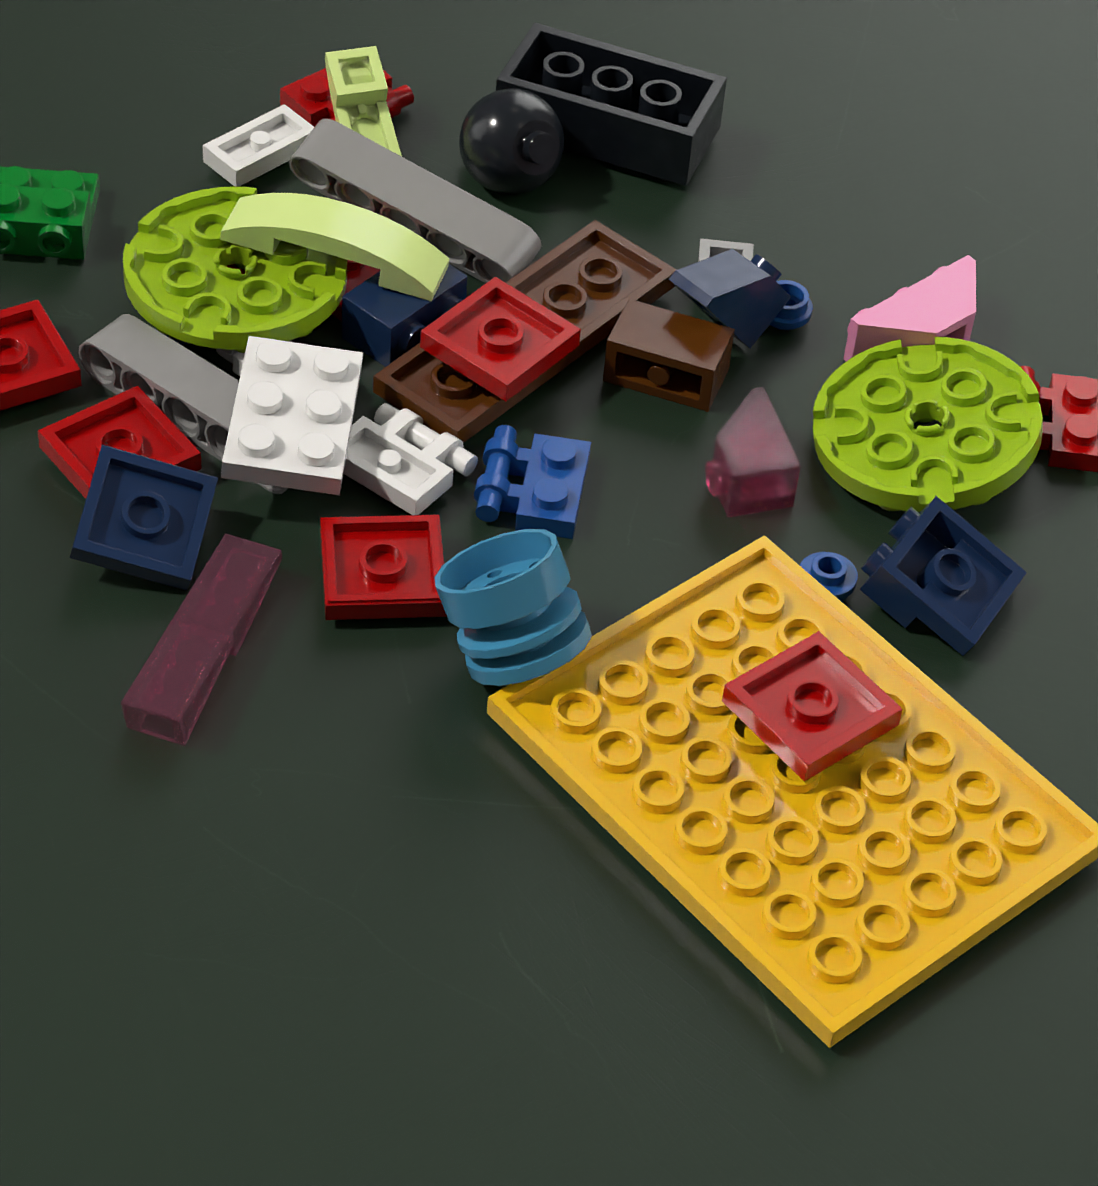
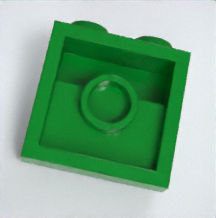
(46, 211)

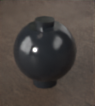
(511, 141)

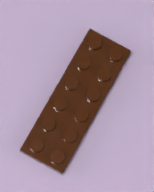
(579, 280)

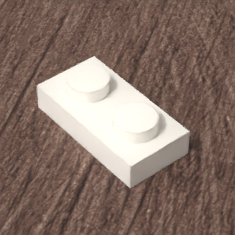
(257, 145)

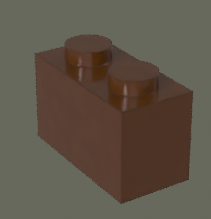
(668, 355)

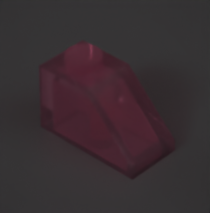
(753, 460)

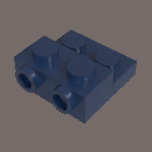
(941, 575)

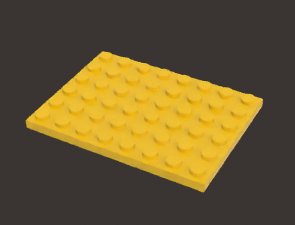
(819, 885)

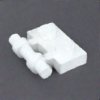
(393, 466)

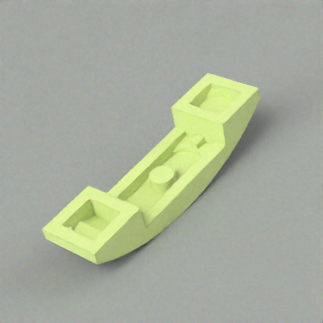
(360, 94)
(342, 230)

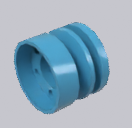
(513, 607)

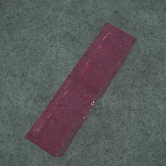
(198, 640)

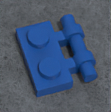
(551, 486)

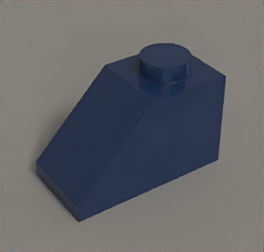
(734, 292)

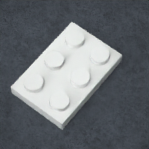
(292, 415)

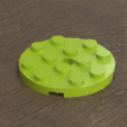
(185, 291)
(975, 392)

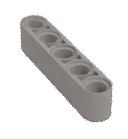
(454, 221)
(178, 381)

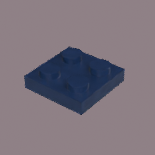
(144, 518)

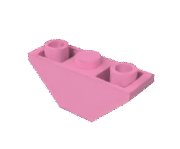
(917, 314)

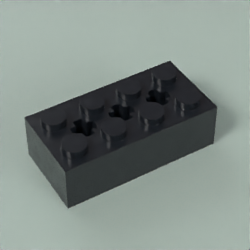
(620, 101)

